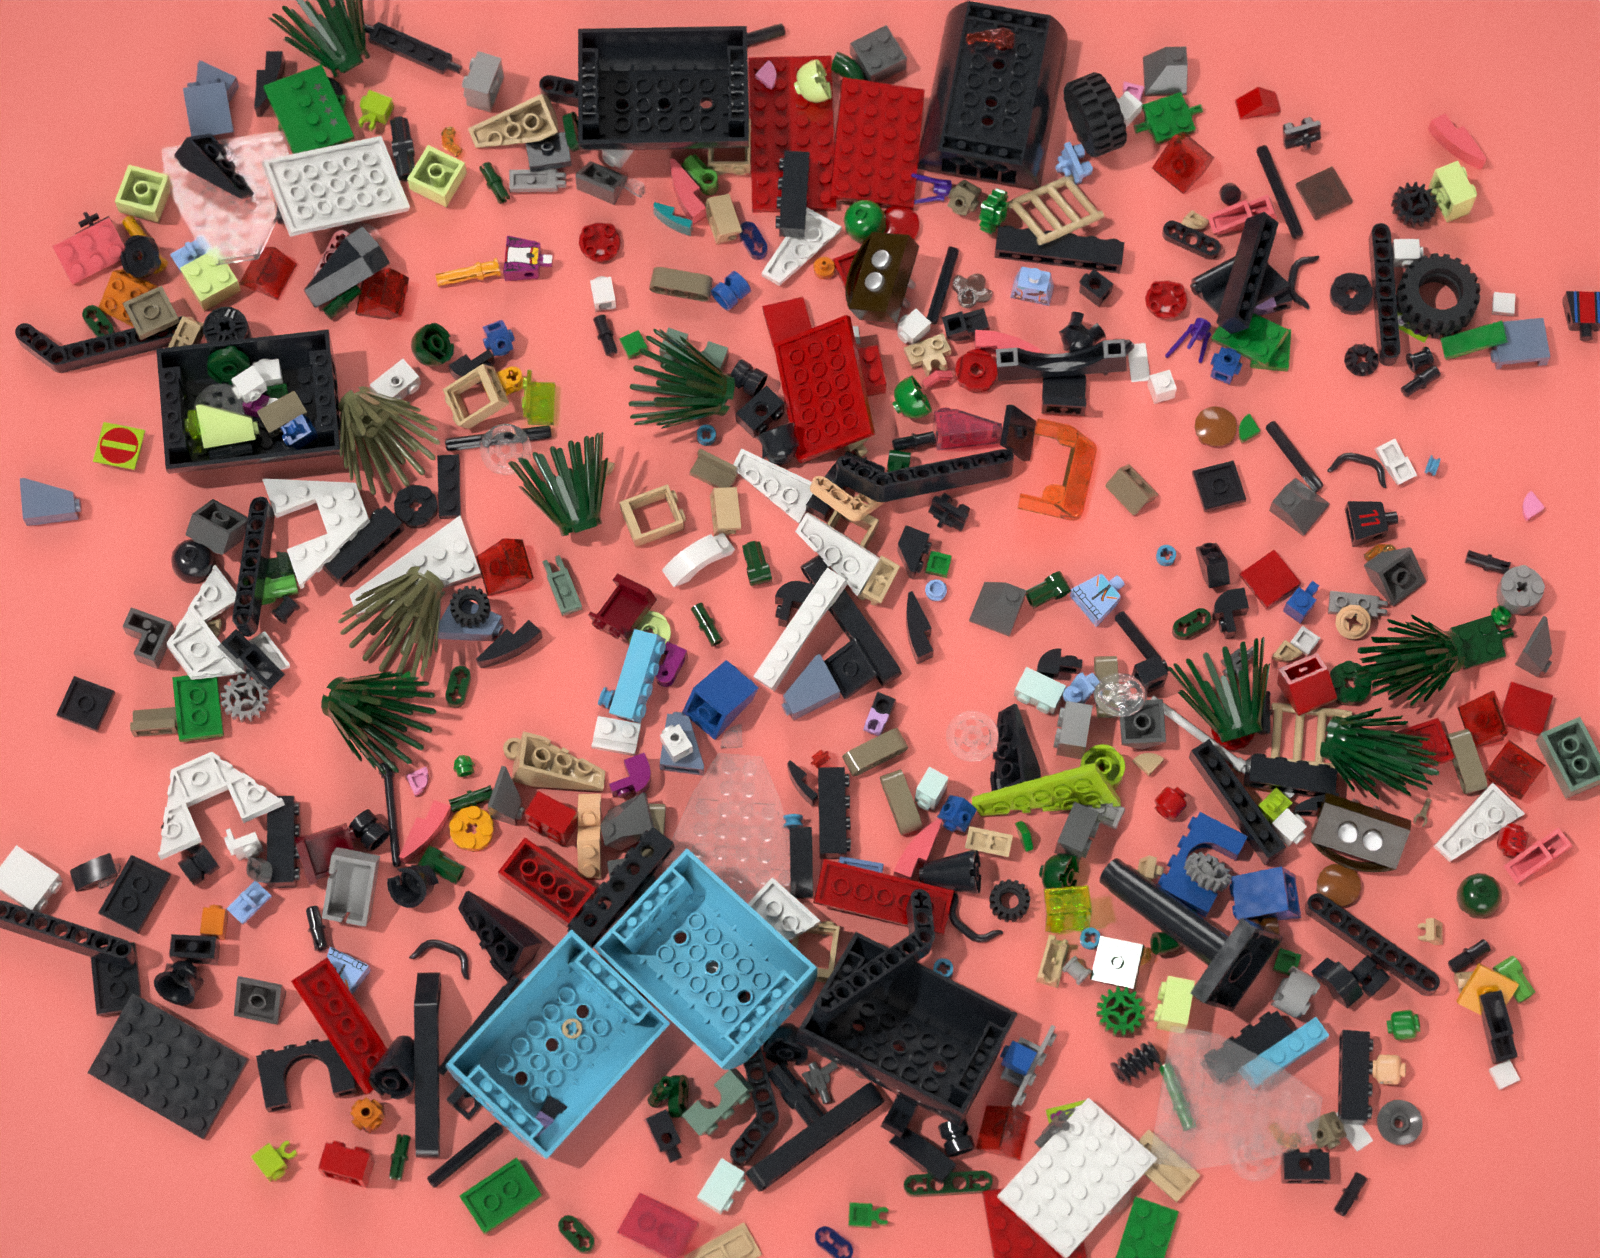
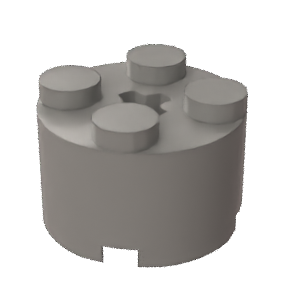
(1521, 579)
(1295, 992)

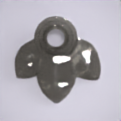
(971, 290)

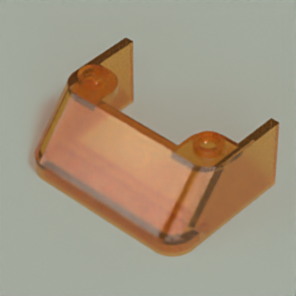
(1069, 499)

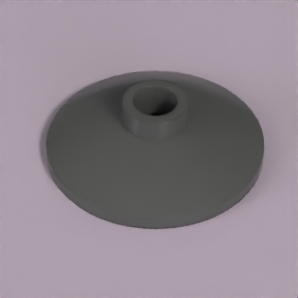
(1404, 1112)

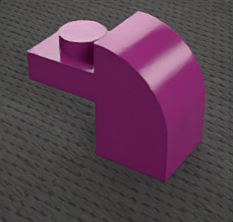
(638, 780)

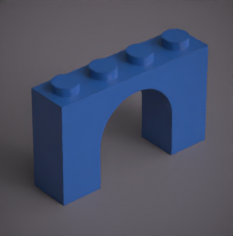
(1203, 833)

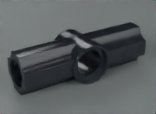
(402, 147)
(795, 1094)

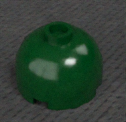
(431, 345)
(1059, 871)
(1479, 895)

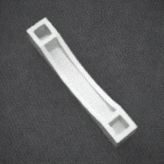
(807, 617)

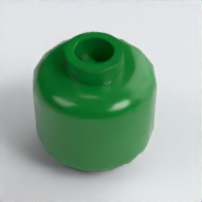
(1404, 1025)

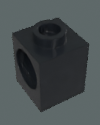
(1098, 295)

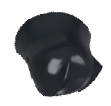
(1077, 336)
(779, 444)
(415, 885)
(178, 982)

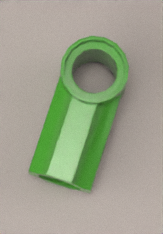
(700, 173)
(279, 588)
(1512, 969)

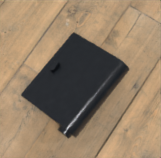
(1212, 285)

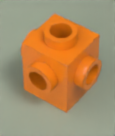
(368, 1122)

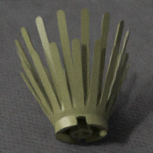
(367, 418)
(414, 597)

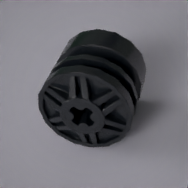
(225, 319)

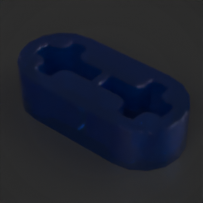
(756, 238)
(837, 1239)

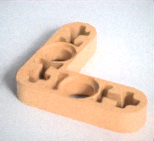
(847, 504)

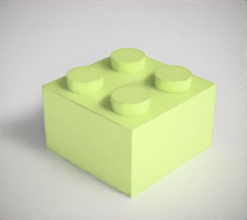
(437, 175)
(1453, 191)
(143, 193)
(209, 281)
(1175, 1003)

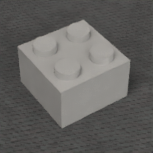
(483, 81)
(1074, 729)

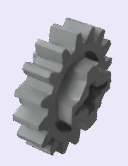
(249, 689)
(1207, 872)

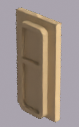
(1171, 1179)
(732, 1244)

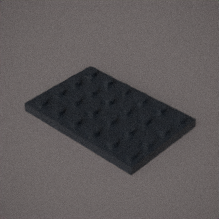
(168, 1066)

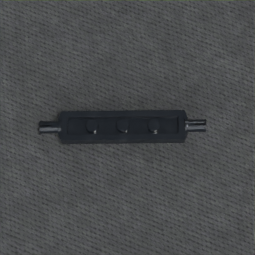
(411, 48)
(495, 1003)

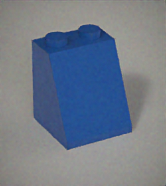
(719, 699)
(1265, 895)

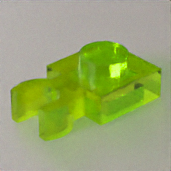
(192, 425)

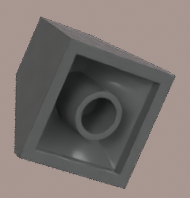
(1165, 72)
(1298, 506)
(1395, 574)
(998, 606)
(1537, 650)
(505, 800)
(627, 822)

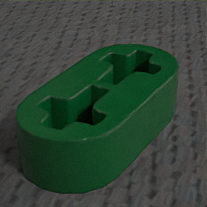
(570, 124)
(102, 320)
(1188, 620)
(453, 685)
(678, 1096)
(580, 1230)

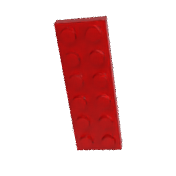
(876, 894)
(341, 1020)

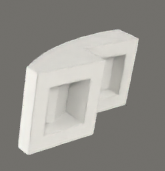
(1395, 462)

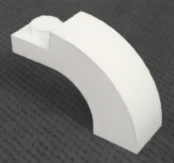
(696, 557)

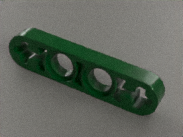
(948, 1188)

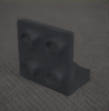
(1064, 395)

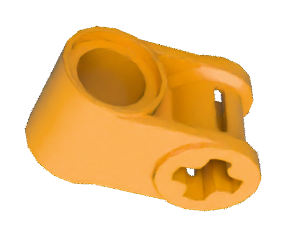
(506, 381)

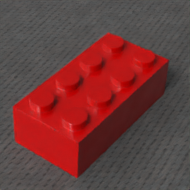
(546, 882)

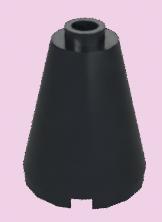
(954, 872)
(395, 1069)

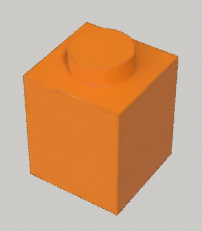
(214, 922)

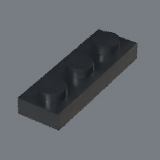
(449, 486)

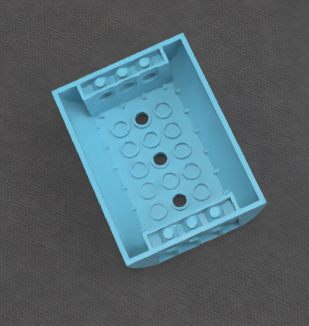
(718, 930)
(581, 1068)

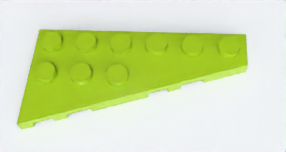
(1052, 793)

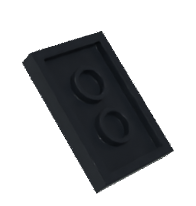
(134, 894)
(114, 984)

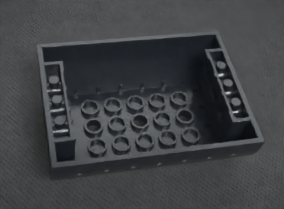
(656, 67)
(926, 1016)

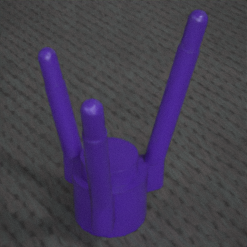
(940, 187)
(1198, 331)

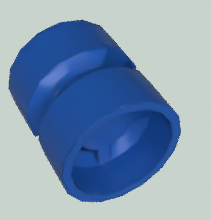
(728, 292)

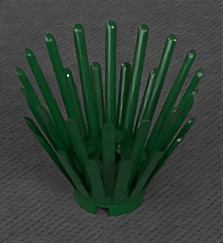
(338, 36)
(703, 390)
(574, 494)
(354, 703)
(1236, 718)

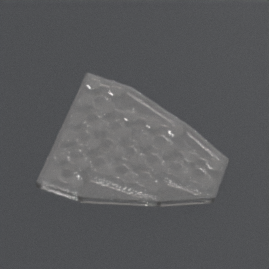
(220, 222)
(737, 826)
(1227, 1105)

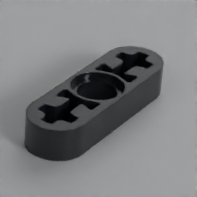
(1207, 240)

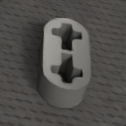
(259, 869)

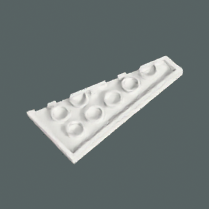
(444, 554)
(781, 912)

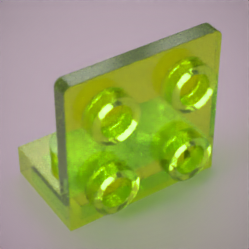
(538, 401)
(1067, 909)

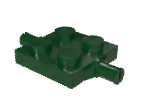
(1481, 641)

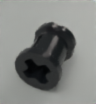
(1419, 359)
(285, 609)

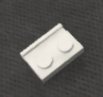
(616, 736)

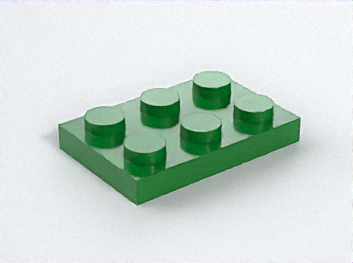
(1257, 342)
(197, 708)
(500, 1196)
(1147, 1230)

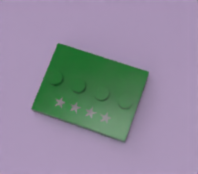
(308, 111)

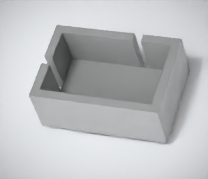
(351, 886)

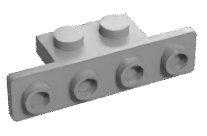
(1021, 1081)

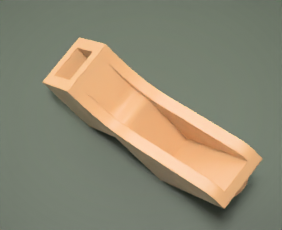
(589, 836)

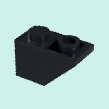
(911, 548)
(1213, 565)

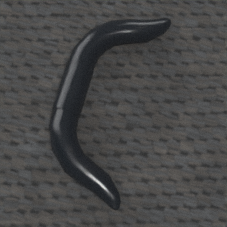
(1293, 277)
(1363, 460)
(965, 930)
(434, 943)

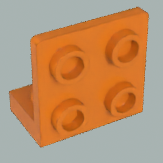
(120, 289)

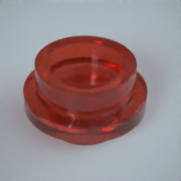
(820, 758)

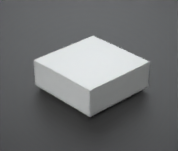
(1503, 304)
(1305, 640)
(1504, 1074)

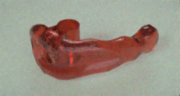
(1002, 37)

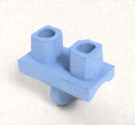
(1070, 164)
(187, 253)
(1081, 688)
(249, 902)

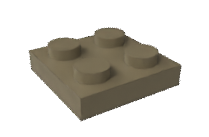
(151, 312)

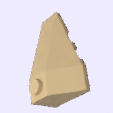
(524, 123)
(547, 766)

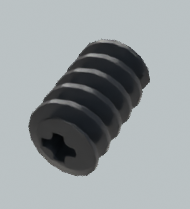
(1136, 1063)

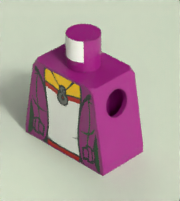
(524, 259)

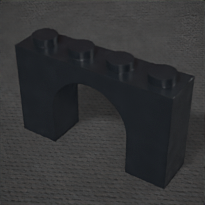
(275, 1065)

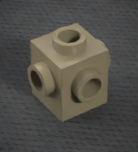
(964, 198)
(1330, 1131)

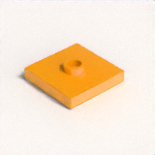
(1482, 982)

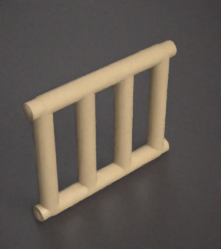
(1059, 230)
(1322, 714)

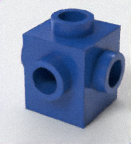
(498, 338)
(1225, 365)
(956, 813)

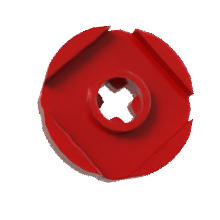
(986, 364)

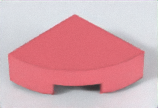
(937, 376)

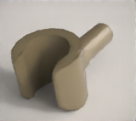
(1423, 812)

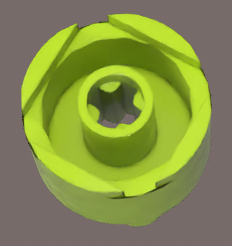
(1109, 759)

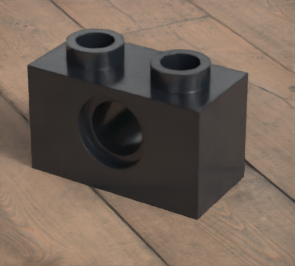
(766, 401)
(1151, 673)
(194, 948)
(1293, 1174)

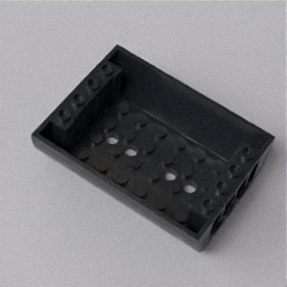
(1025, 93)
(306, 368)

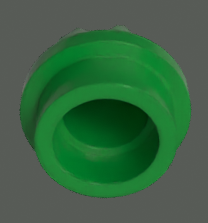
(463, 766)

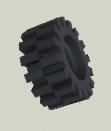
(470, 619)
(1006, 913)

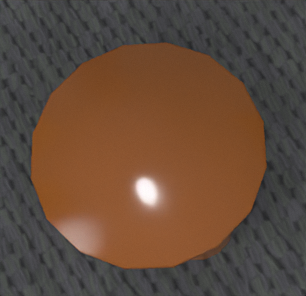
(1215, 426)
(1339, 884)

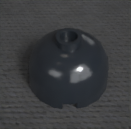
(192, 561)
(783, 1047)

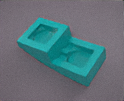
(667, 216)

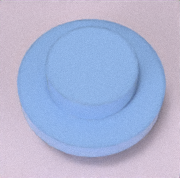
(935, 590)

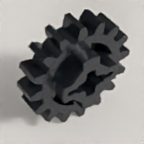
(1406, 197)

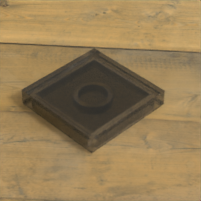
(1323, 193)

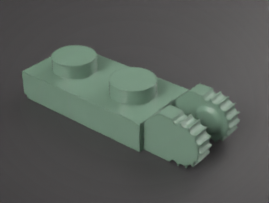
(562, 588)

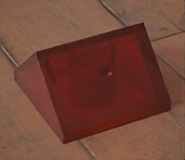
(269, 273)
(1484, 719)
(1003, 1131)

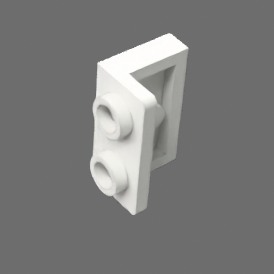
(243, 847)

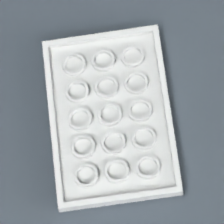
(335, 186)
(1076, 1178)

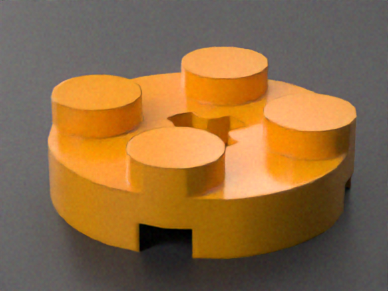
(470, 841)

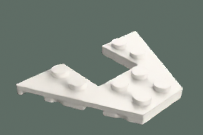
(339, 508)
(195, 643)
(202, 780)

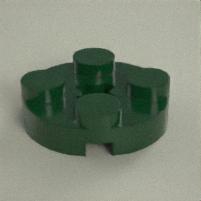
(224, 357)
(1349, 695)

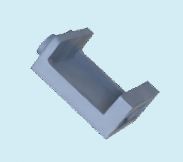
(208, 108)
(1525, 343)

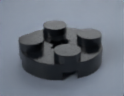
(150, 256)
(1353, 282)
(407, 497)

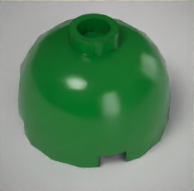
(863, 219)
(910, 399)

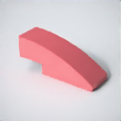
(1456, 141)
(687, 193)
(1234, 216)
(991, 340)
(425, 831)
(918, 850)
(1538, 856)

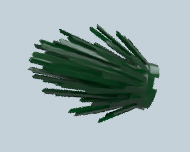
(1413, 660)
(1369, 751)

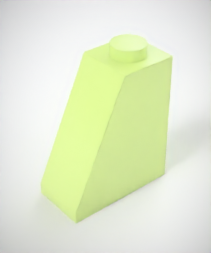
(224, 427)

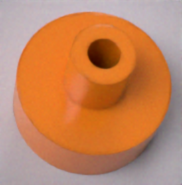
(823, 268)

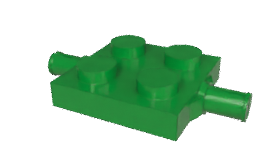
(1168, 117)

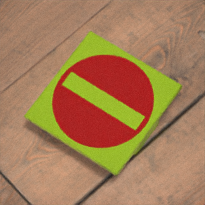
(119, 446)

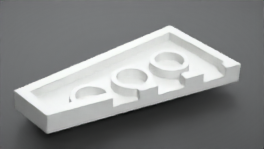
(797, 251)
(776, 483)
(839, 552)
(1482, 819)

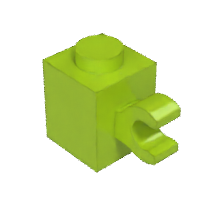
(375, 108)
(1274, 805)
(271, 1161)

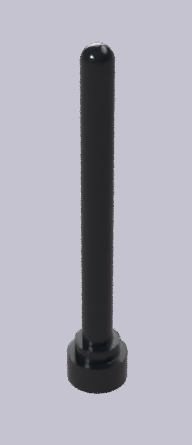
(391, 813)

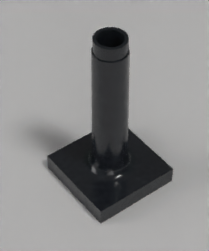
(1230, 960)

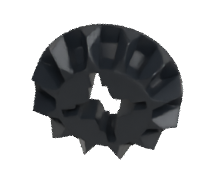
(1362, 368)

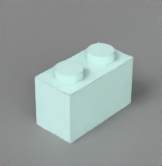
(1039, 691)
(931, 789)
(721, 1187)

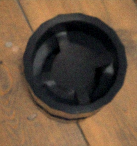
(749, 379)
(371, 832)
(198, 865)
(1363, 970)
(956, 1138)

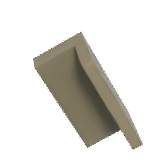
(281, 412)
(714, 470)
(1130, 489)
(154, 722)

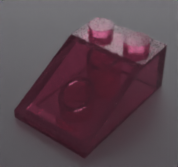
(962, 429)
(658, 1227)

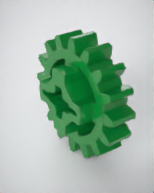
(993, 211)
(1130, 1010)

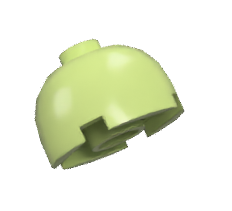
(812, 82)

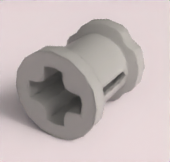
(1076, 970)

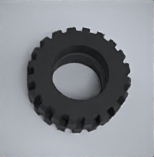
(1095, 114)
(1443, 271)

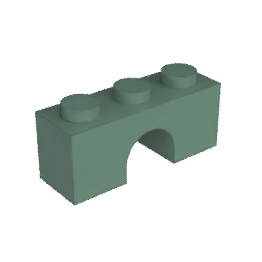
(714, 352)
(733, 1090)

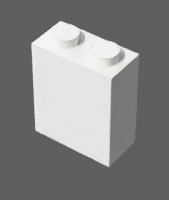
(28, 880)

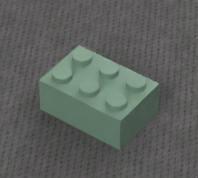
(1571, 757)

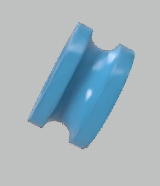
(706, 442)
(1432, 465)
(1162, 560)
(606, 697)
(793, 820)
(1090, 931)
(947, 964)

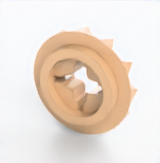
(1356, 630)

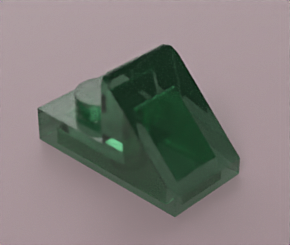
(280, 566)

